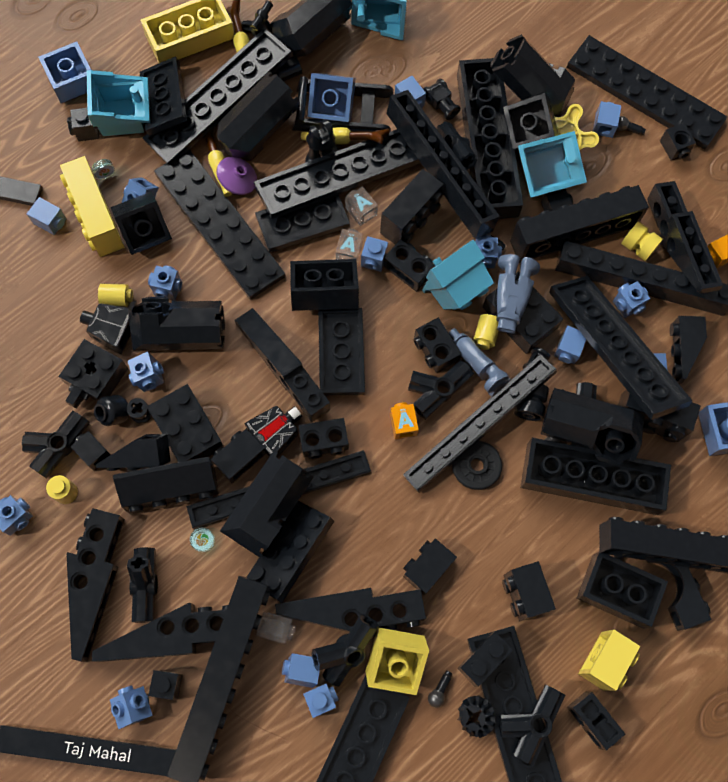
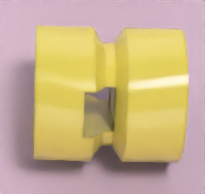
(642, 241)

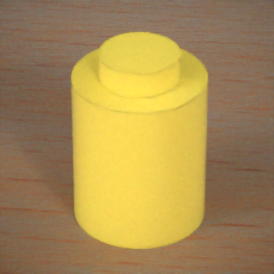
(115, 294)
(486, 332)
(62, 489)

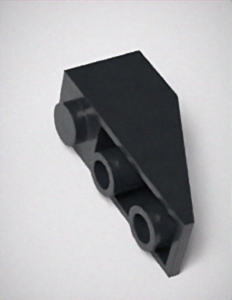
(688, 339)
(145, 451)

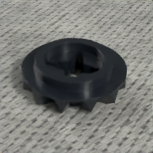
(487, 716)

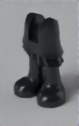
(321, 141)

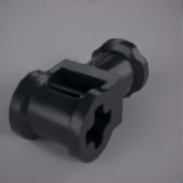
(440, 97)

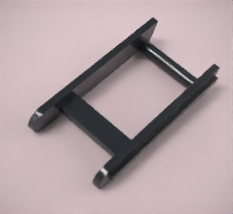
(368, 94)

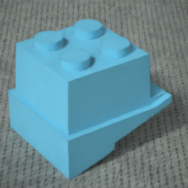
(380, 16)
(117, 102)
(552, 164)
(459, 278)

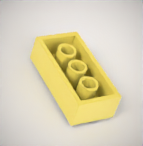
(187, 29)
(90, 207)

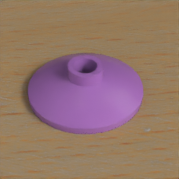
(236, 175)

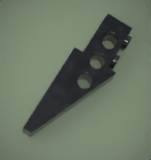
(683, 237)
(284, 365)
(89, 603)
(332, 609)
(152, 642)

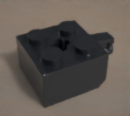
(81, 379)

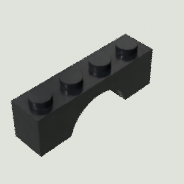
(688, 606)

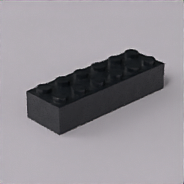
(579, 222)
(579, 475)

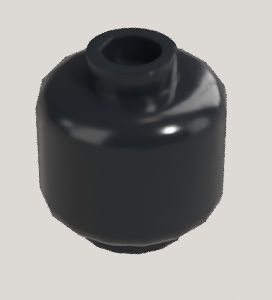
(111, 410)

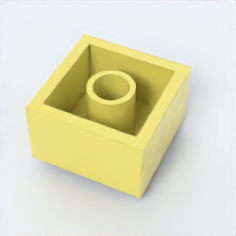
(610, 660)
(396, 661)

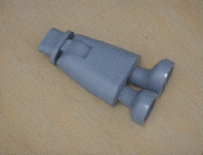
(512, 294)
(480, 363)

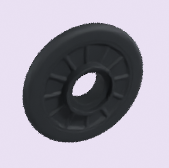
(478, 479)

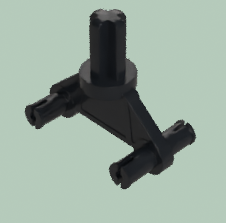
(260, 21)

